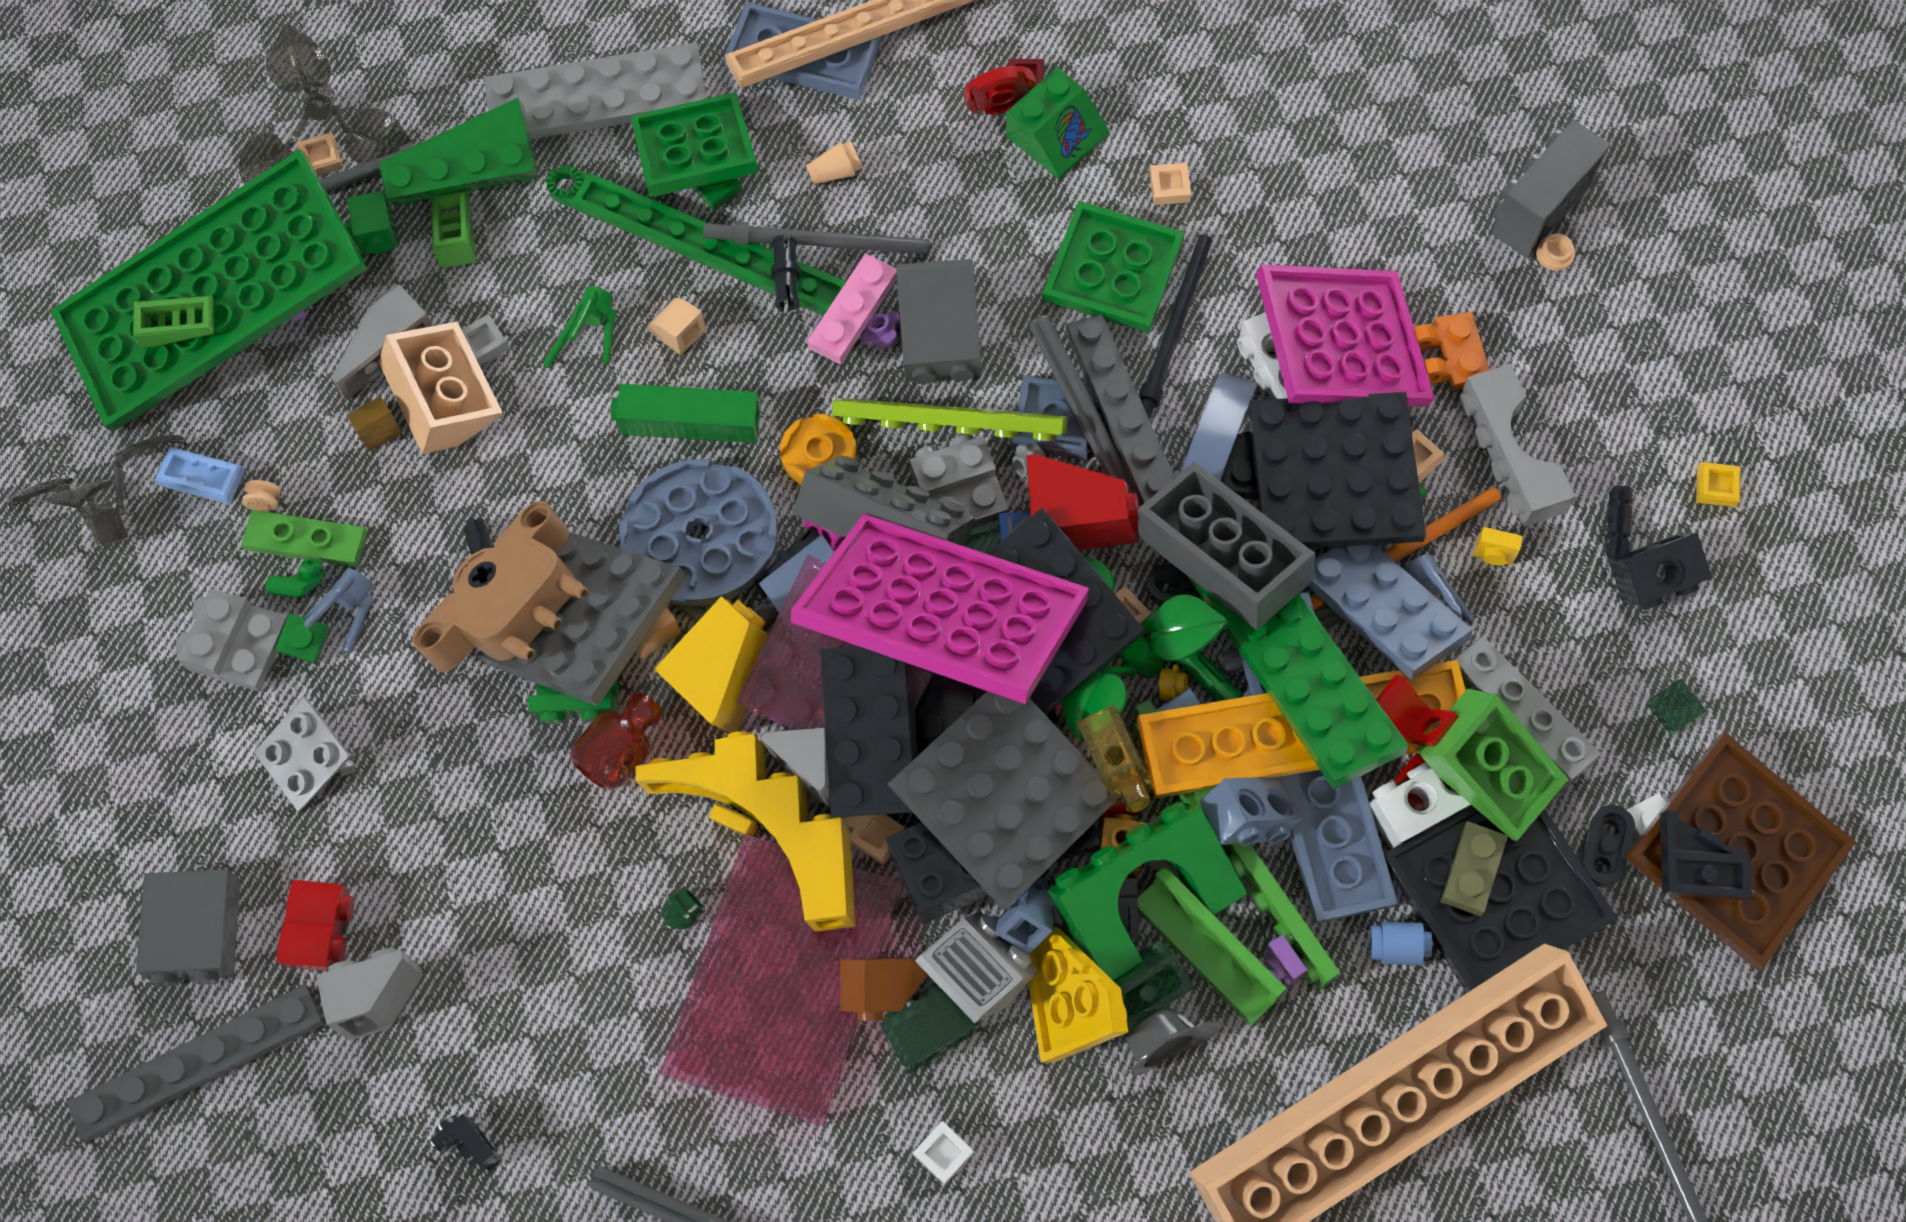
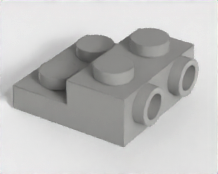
(962, 476)
(231, 640)

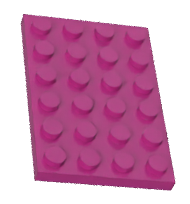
(941, 607)

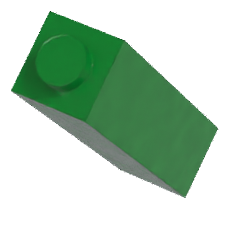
(687, 413)

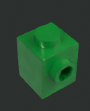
(372, 223)

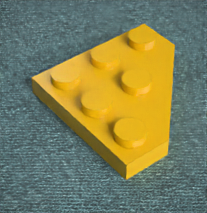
(1072, 1000)

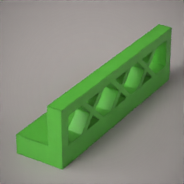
(1209, 947)

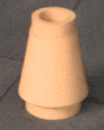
(834, 164)

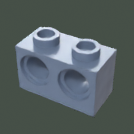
(1251, 810)

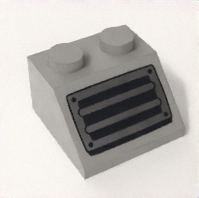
(978, 967)

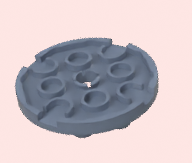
(710, 495)

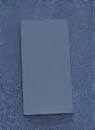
(839, 73)

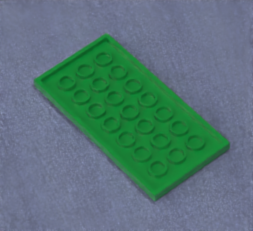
(255, 252)

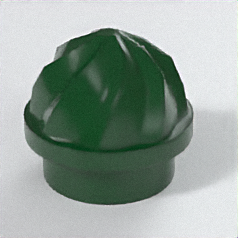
(682, 909)

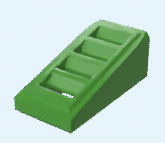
(452, 231)
(151, 336)

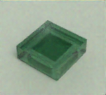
(1676, 707)

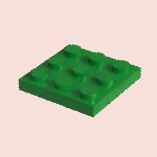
(693, 144)
(1113, 266)

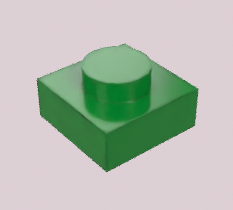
(719, 193)
(300, 641)

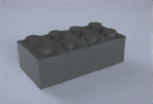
(841, 491)
(1226, 545)

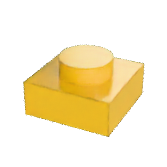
(1497, 546)

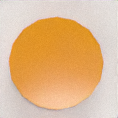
(813, 443)

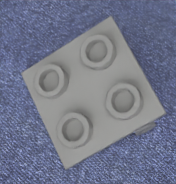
(303, 754)

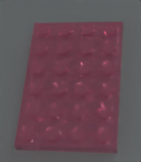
(768, 990)

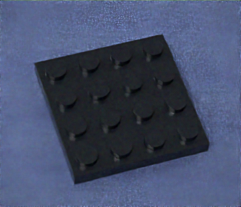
(1338, 470)
(1534, 900)

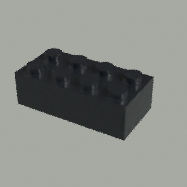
(867, 729)

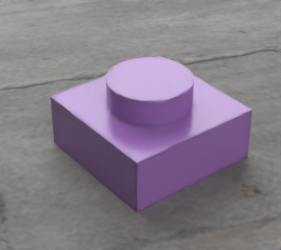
(1284, 962)

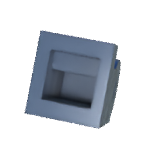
(1027, 913)

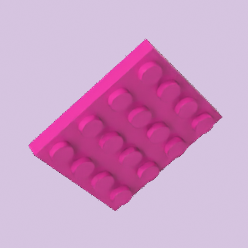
(1342, 334)

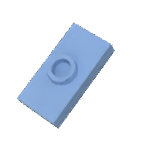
(200, 475)

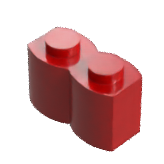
(314, 925)

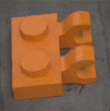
(1459, 347)

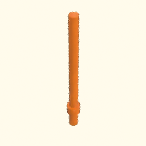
(1437, 528)

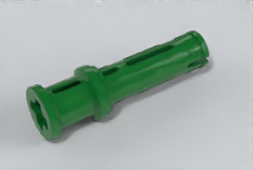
(1202, 670)

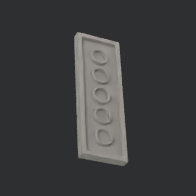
(600, 89)

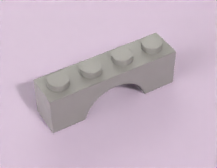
(1533, 486)

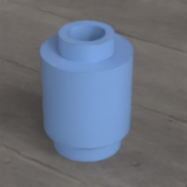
(1400, 943)

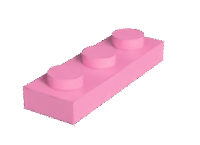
(852, 309)

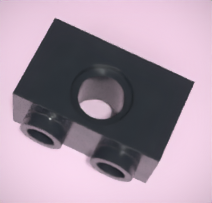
(1637, 570)

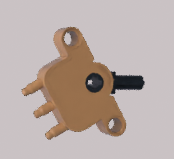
(502, 591)

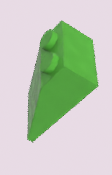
(1495, 763)

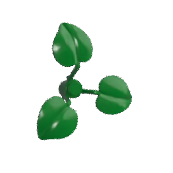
(1183, 629)

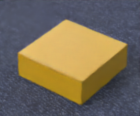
(1718, 484)
(733, 820)

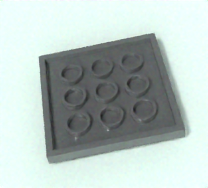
(602, 629)
(1003, 793)

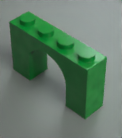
(1090, 895)

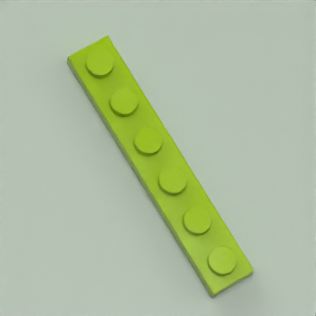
(966, 420)

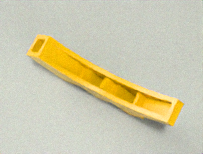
(737, 777)

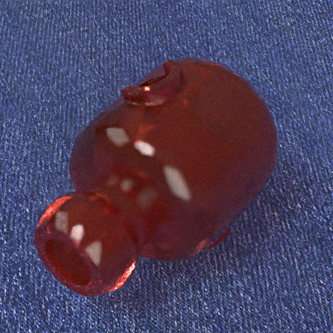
(616, 742)

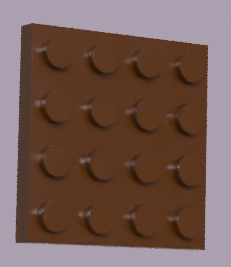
(1787, 840)

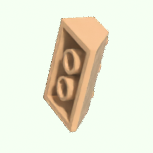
(438, 385)

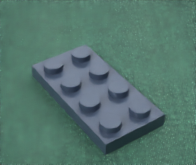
(1388, 607)

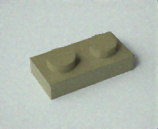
(1474, 868)

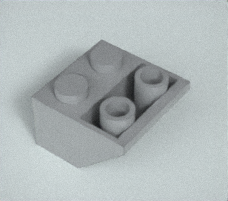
(367, 994)

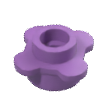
(882, 330)

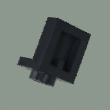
(474, 1144)

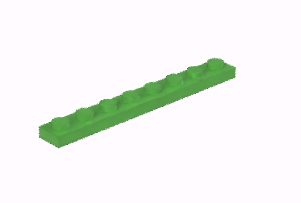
(1268, 895)

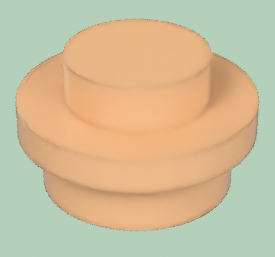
(1555, 252)

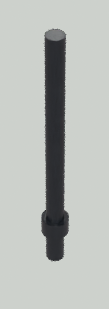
(1151, 392)

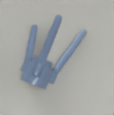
(1430, 576)
(348, 591)

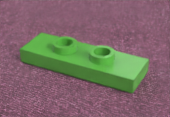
(304, 538)

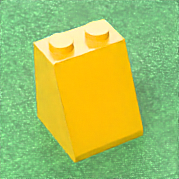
(716, 662)

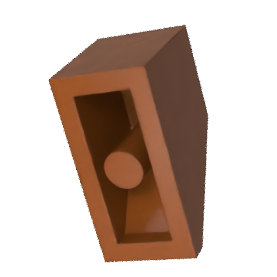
(878, 985)

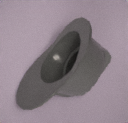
(1165, 1036)

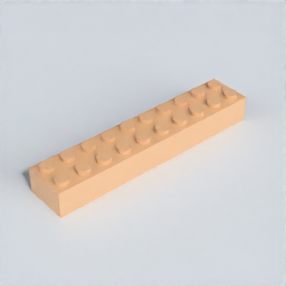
(1403, 1094)

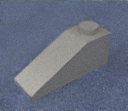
(390, 314)

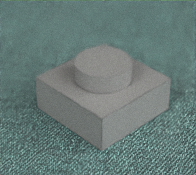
(485, 339)

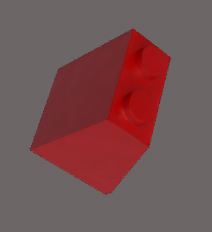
(1084, 504)

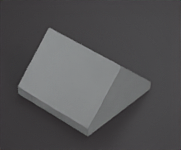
(803, 755)

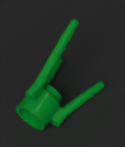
(591, 310)

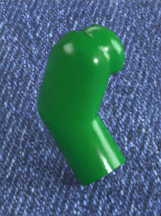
(299, 585)

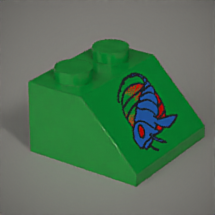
(1056, 123)

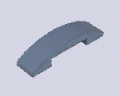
(1220, 424)

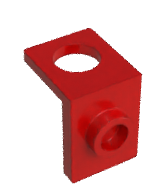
(1412, 714)

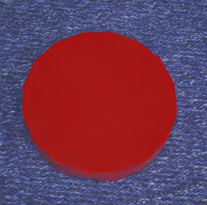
(998, 89)

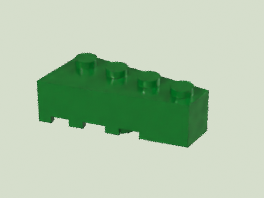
(468, 157)

